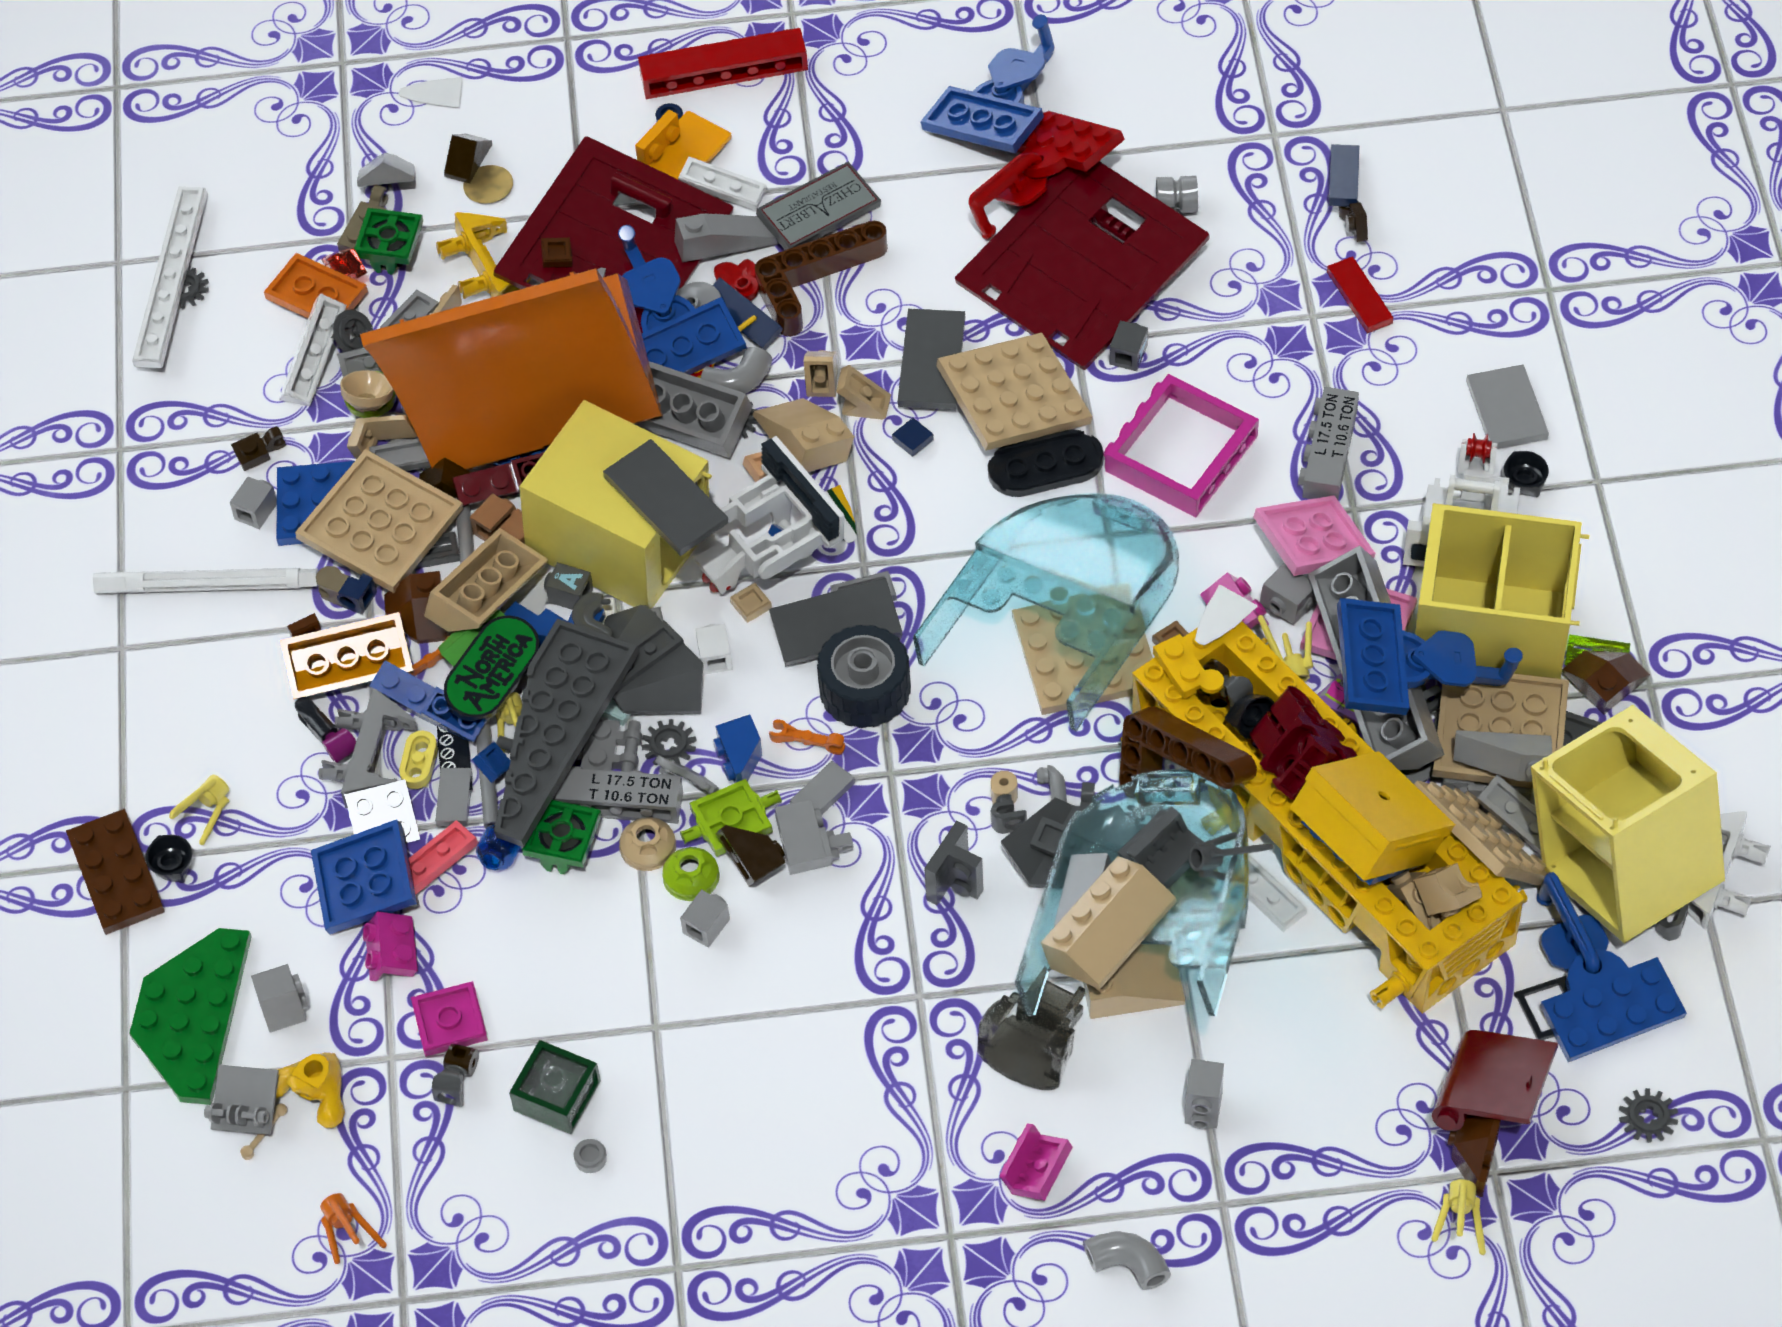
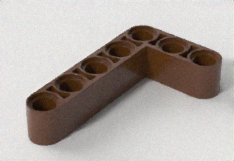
(812, 261)
(1157, 734)

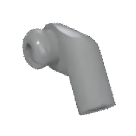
(1054, 779)

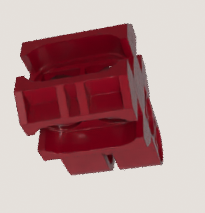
(1296, 740)

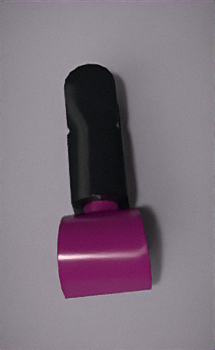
(336, 743)

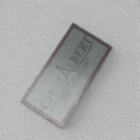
(818, 206)

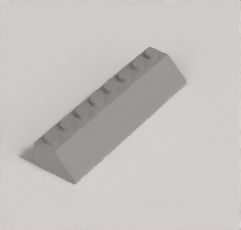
(1403, 739)

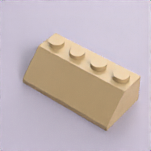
(483, 583)
(1107, 923)

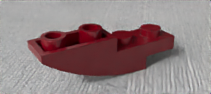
(499, 480)

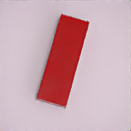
(1360, 294)

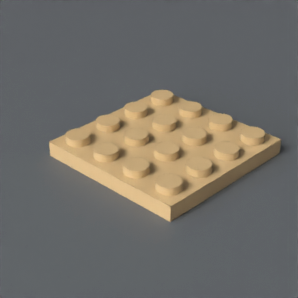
(1014, 391)
(379, 520)
(1058, 668)
(1520, 707)
(1484, 835)

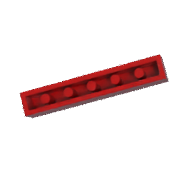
(723, 63)

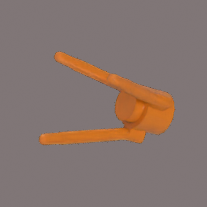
(339, 1214)

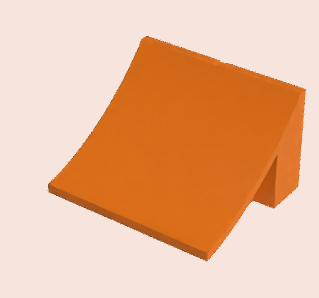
(517, 366)

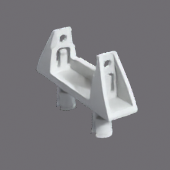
(1733, 844)

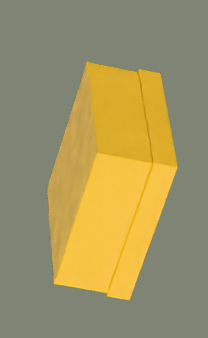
(1371, 815)

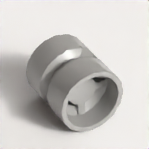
(1178, 194)

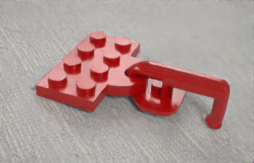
(1050, 148)

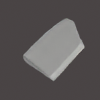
(385, 170)

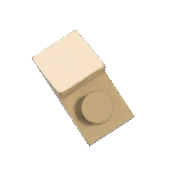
(862, 395)

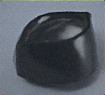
(1527, 472)
(1248, 712)
(169, 857)

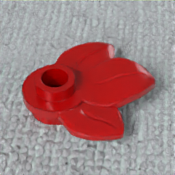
(739, 277)

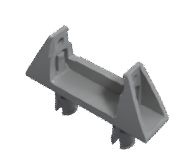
(379, 716)

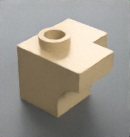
(1446, 890)

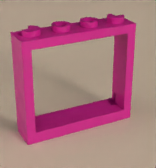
(1157, 484)

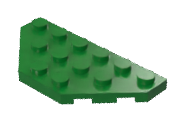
(189, 1011)

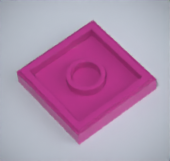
(449, 1018)

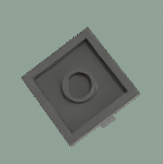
(1162, 846)
(954, 867)

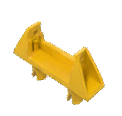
(471, 235)

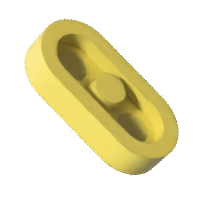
(418, 762)

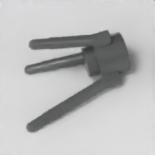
(1207, 857)

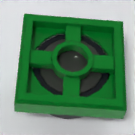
(390, 238)
(562, 836)

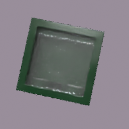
(555, 1086)

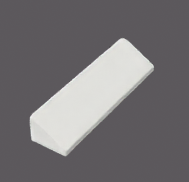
(312, 352)

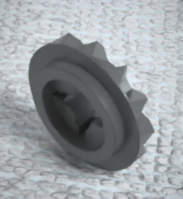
(345, 321)

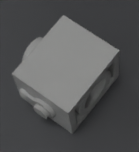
(1287, 594)

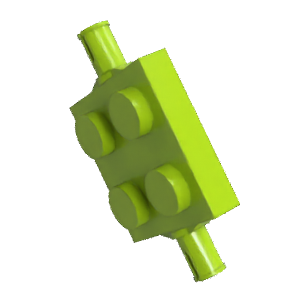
(731, 806)

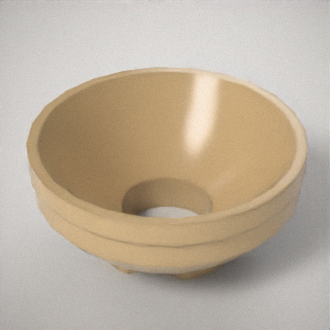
(366, 390)
(649, 854)

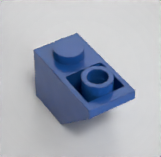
(740, 747)

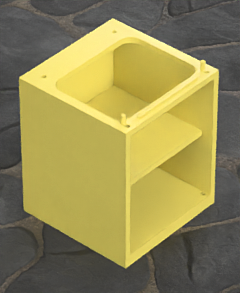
(586, 523)
(1501, 584)
(1629, 822)

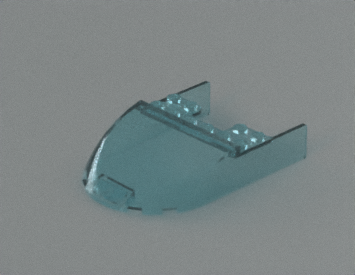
(1081, 555)
(1207, 909)

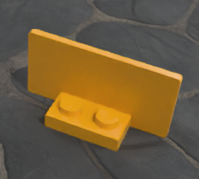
(674, 140)

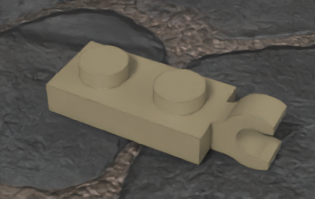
(351, 232)

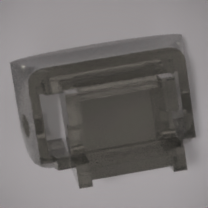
(1031, 1047)

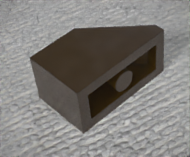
(751, 852)

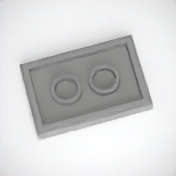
(1507, 406)

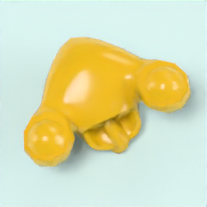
(316, 1079)

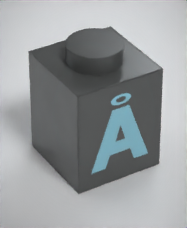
(1128, 345)
(567, 585)

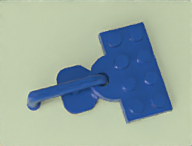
(995, 109)
(683, 337)
(1387, 661)
(1605, 1004)

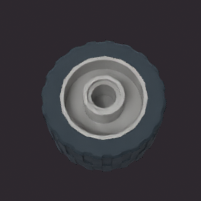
(864, 676)

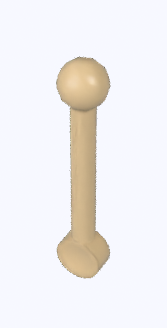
(247, 1152)

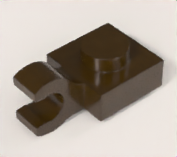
(1355, 220)
(255, 450)

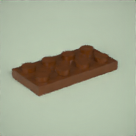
(115, 871)

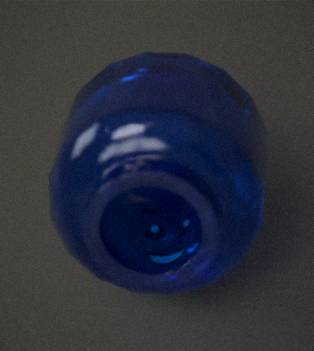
(495, 852)

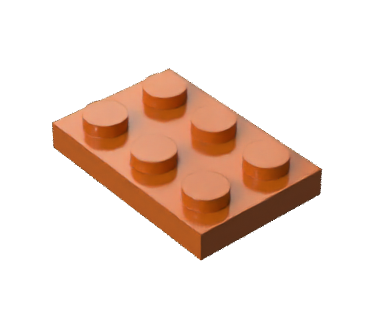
(305, 279)

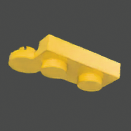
(1185, 669)

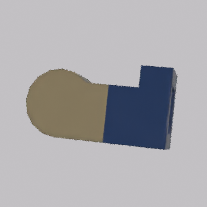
(345, 590)

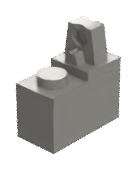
(804, 842)

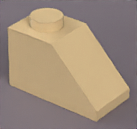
(820, 373)

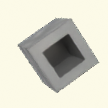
(253, 502)
(705, 918)

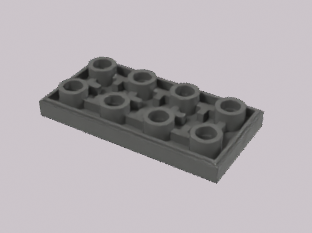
(929, 337)
(665, 497)
(808, 623)

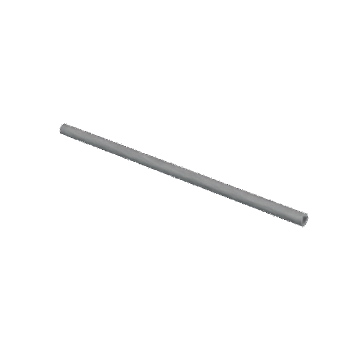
(488, 789)

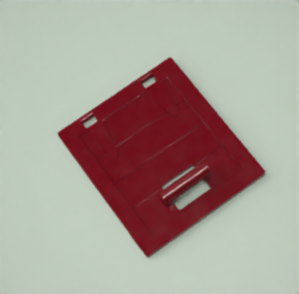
(583, 209)
(1072, 276)

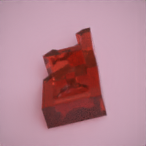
(345, 262)

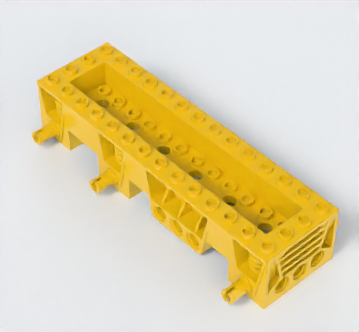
(1415, 960)

